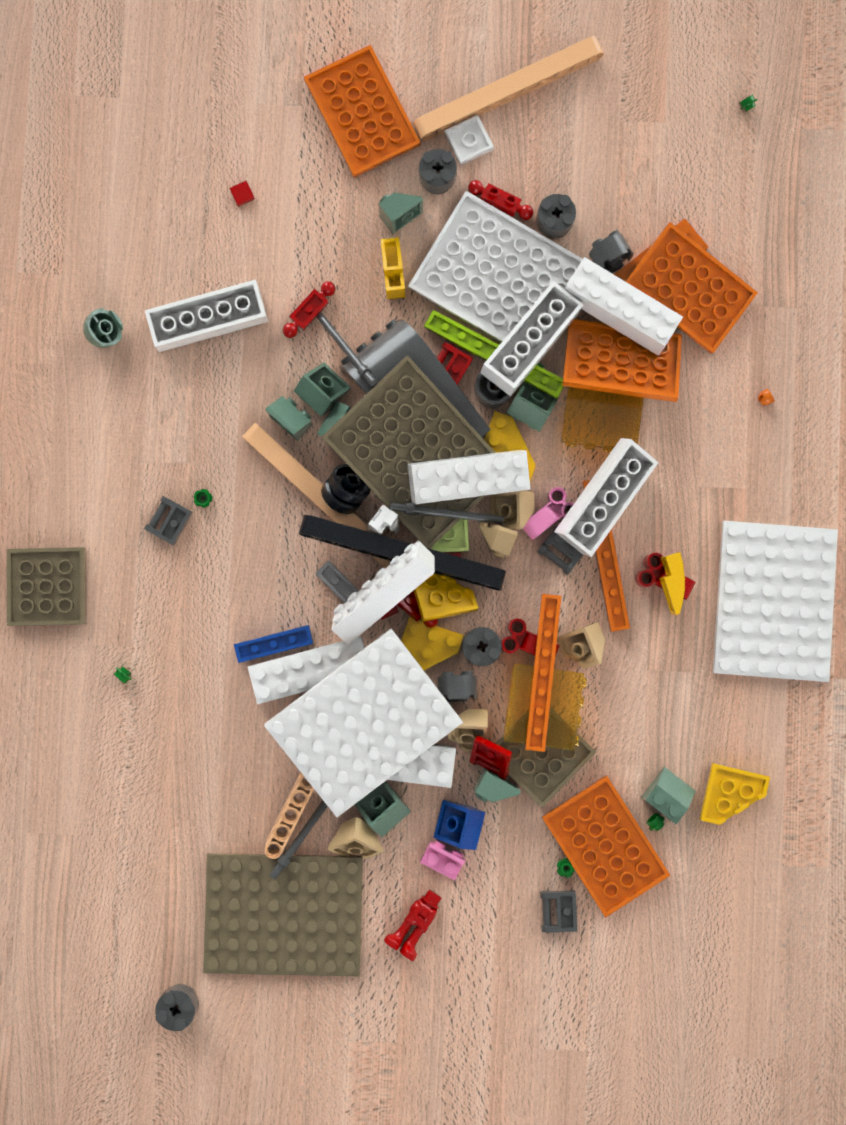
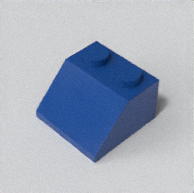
(459, 825)

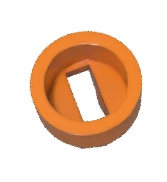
(765, 397)

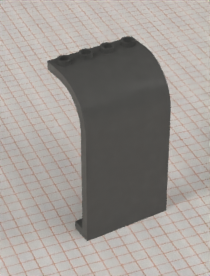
(391, 347)

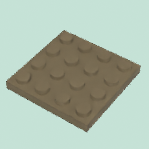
(46, 586)
(545, 772)

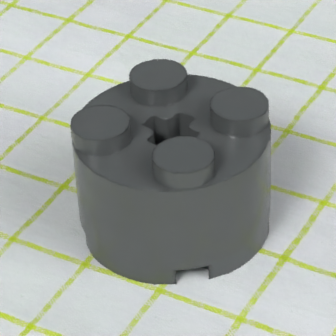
(435, 161)
(546, 216)
(611, 252)
(488, 397)
(491, 652)
(458, 687)
(166, 1011)

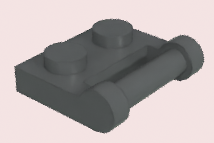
(173, 524)
(562, 546)
(565, 911)

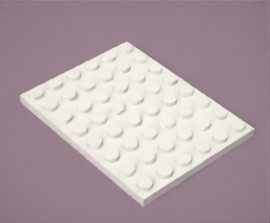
(490, 267)
(775, 601)
(363, 723)

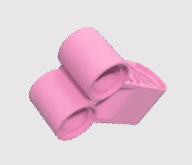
(547, 515)

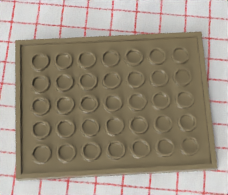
(403, 424)
(284, 925)

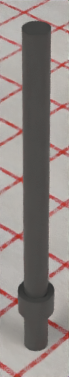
(363, 370)
(410, 508)
(284, 860)

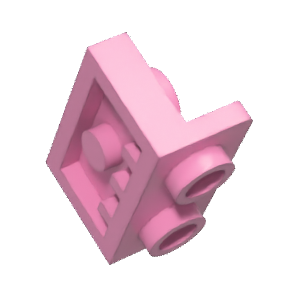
(442, 859)

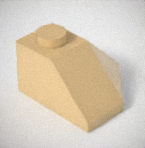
(514, 507)
(498, 539)
(583, 645)
(474, 724)
(355, 838)

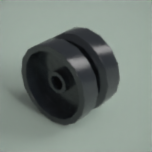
(344, 490)

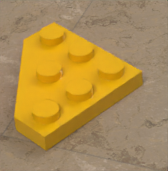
(506, 437)
(443, 597)
(428, 644)
(731, 792)

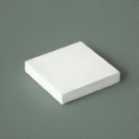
(469, 140)

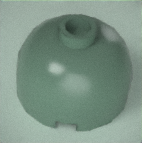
(102, 328)

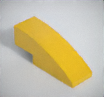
(393, 268)
(674, 582)

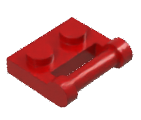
(458, 364)
(491, 757)

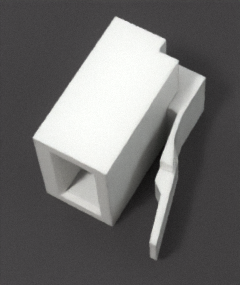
(383, 519)

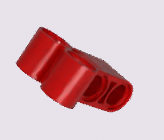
(657, 572)
(522, 640)

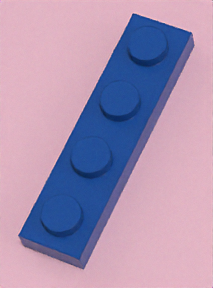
(273, 643)

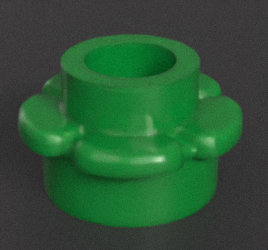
(748, 103)
(202, 493)
(123, 674)
(655, 822)
(561, 871)

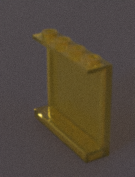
(600, 418)
(563, 711)

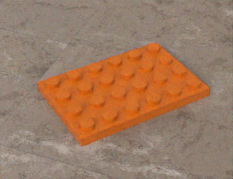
(362, 111)
(692, 285)
(613, 363)
(606, 846)

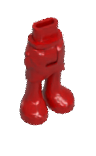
(420, 915)

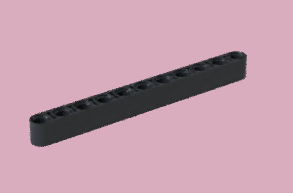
(388, 548)

